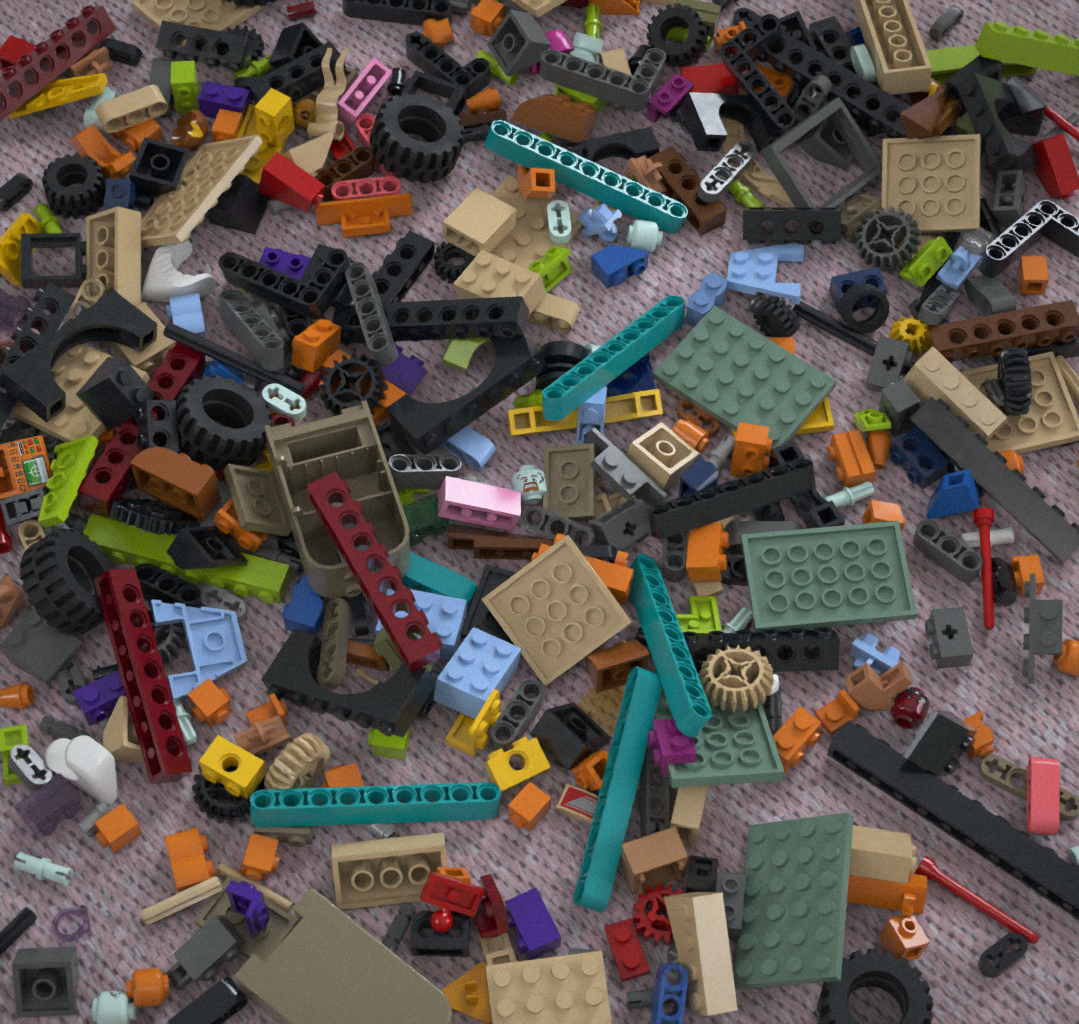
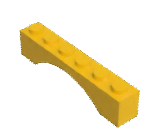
(618, 409)

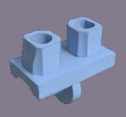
(599, 222)
(957, 268)
(865, 652)

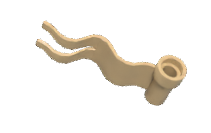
(328, 99)

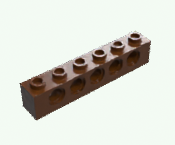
(1013, 324)

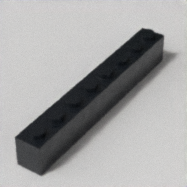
(996, 479)

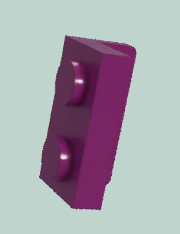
(668, 96)
(669, 745)

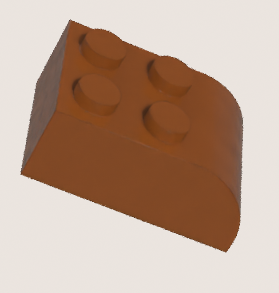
(558, 116)
(177, 481)

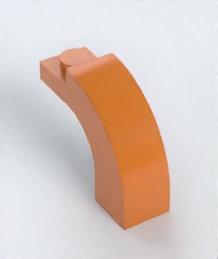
(93, 144)
(536, 182)

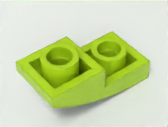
(871, 420)

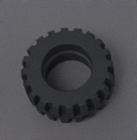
(410, 157)
(230, 404)
(60, 580)
(879, 972)

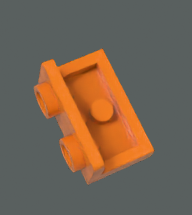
(228, 522)

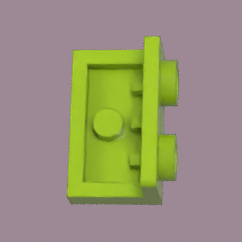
(926, 262)
(552, 266)

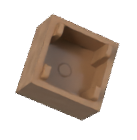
(653, 860)

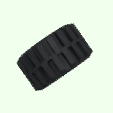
(674, 17)
(75, 200)

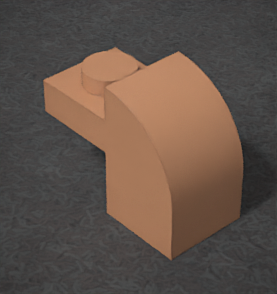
(875, 690)

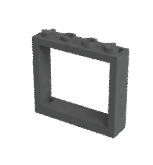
(853, 137)

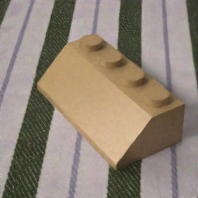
(114, 252)
(940, 379)
(385, 869)

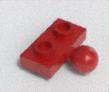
(450, 896)

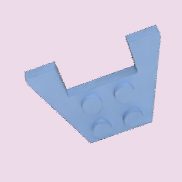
(757, 270)
(211, 639)

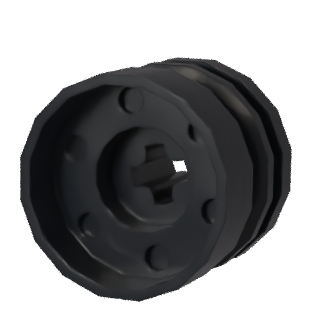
(559, 358)

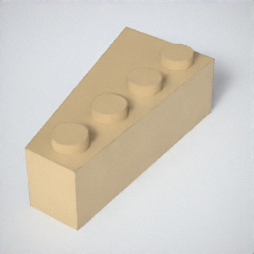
(703, 950)

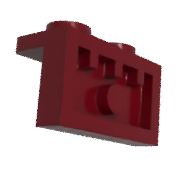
(491, 913)

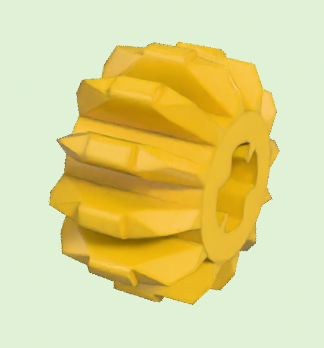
(910, 331)

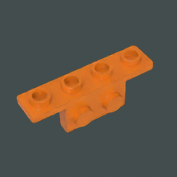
(364, 215)

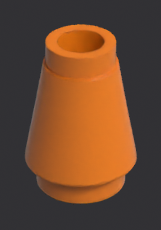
(486, 98)
(878, 447)
(17, 696)

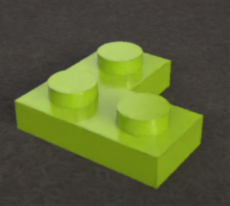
(702, 616)

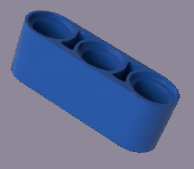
(664, 991)

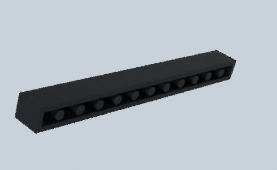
(958, 816)

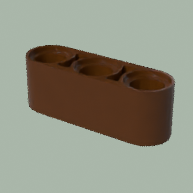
(352, 166)

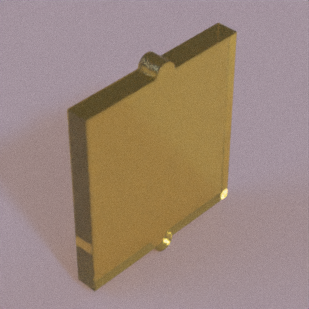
(603, 706)

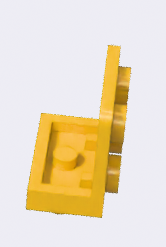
(472, 734)

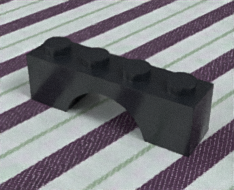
(622, 145)
(809, 505)

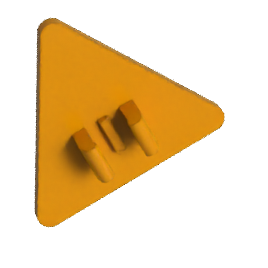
(470, 994)

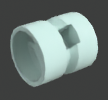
(586, 47)

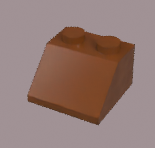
(613, 665)

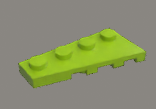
(68, 473)

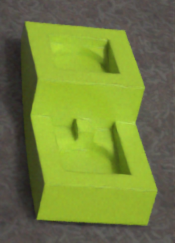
(8, 739)

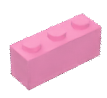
(362, 92)
(479, 503)

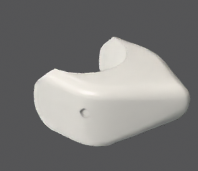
(165, 281)
(85, 766)

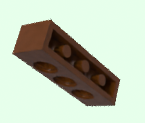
(683, 186)

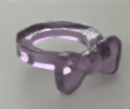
(84, 929)

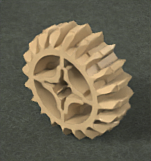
(736, 672)
(298, 764)

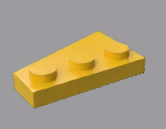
(11, 246)

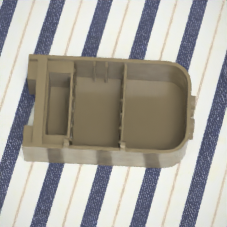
(354, 451)
(339, 975)

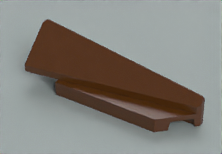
(930, 115)
(494, 544)

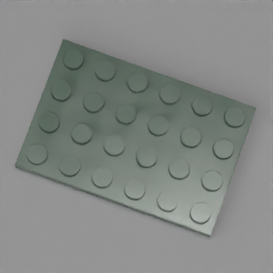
(744, 377)
(828, 576)
(728, 749)
(794, 902)

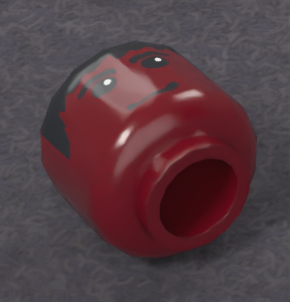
(910, 708)

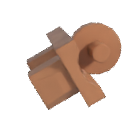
(95, 63)
(645, 173)
(10, 600)
(263, 736)

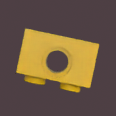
(274, 117)
(224, 754)
(532, 758)

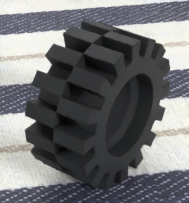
(446, 270)
(776, 318)

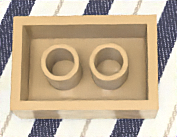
(496, 277)

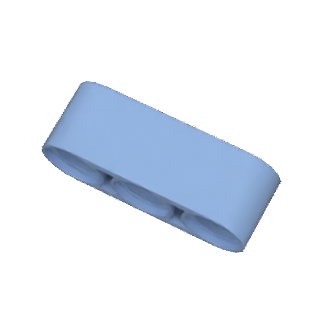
(470, 447)

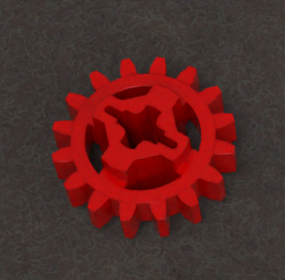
(652, 920)

